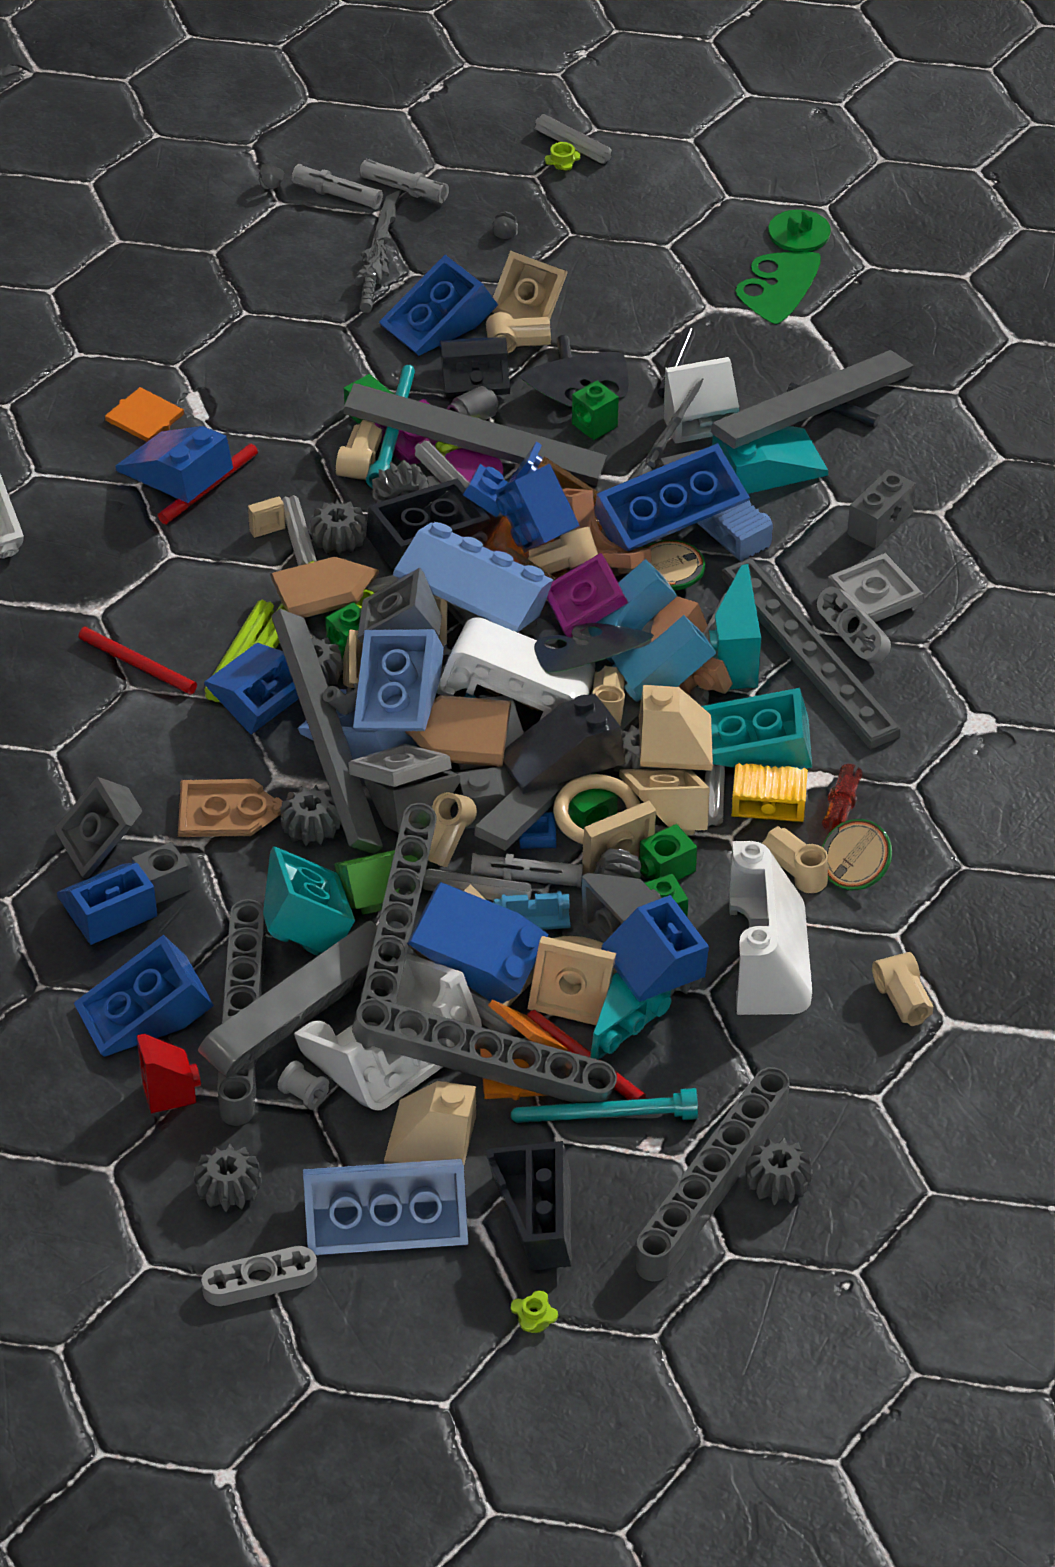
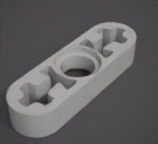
(866, 627)
(269, 1262)

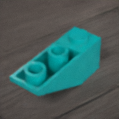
(624, 1016)

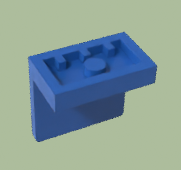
(487, 480)

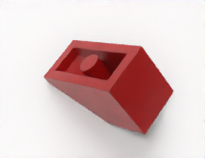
(166, 1074)

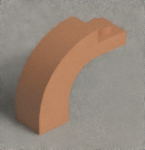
(617, 558)
(713, 672)

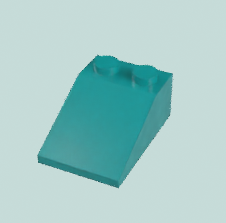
(775, 459)
(737, 632)
(761, 731)
(305, 903)

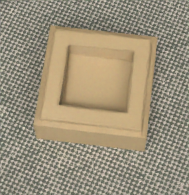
(266, 516)

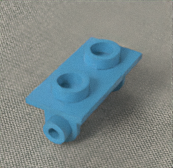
(546, 911)

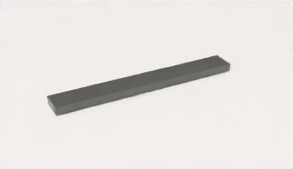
(811, 399)
(469, 432)
(817, 660)
(326, 732)
(521, 810)

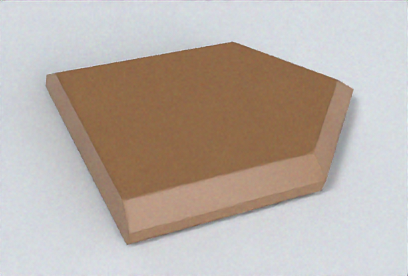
(322, 585)
(466, 730)
(224, 808)

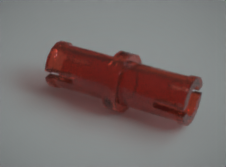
(842, 796)

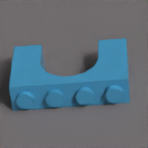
(671, 655)

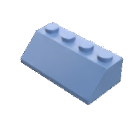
(476, 577)
(385, 1206)

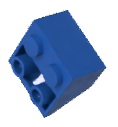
(536, 508)
(254, 686)
(110, 901)
(657, 949)

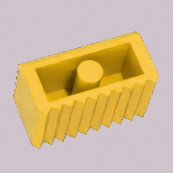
(769, 792)

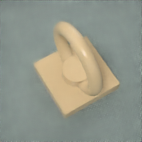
(615, 832)
(571, 978)

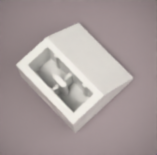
(713, 402)

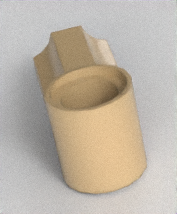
(519, 331)
(359, 452)
(568, 552)
(609, 687)
(449, 830)
(804, 861)
(901, 981)

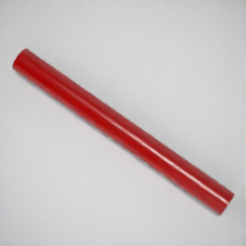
(179, 506)
(138, 660)
(622, 1085)

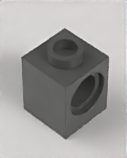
(166, 870)

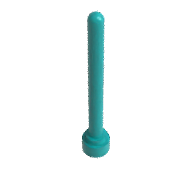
(391, 434)
(681, 1104)

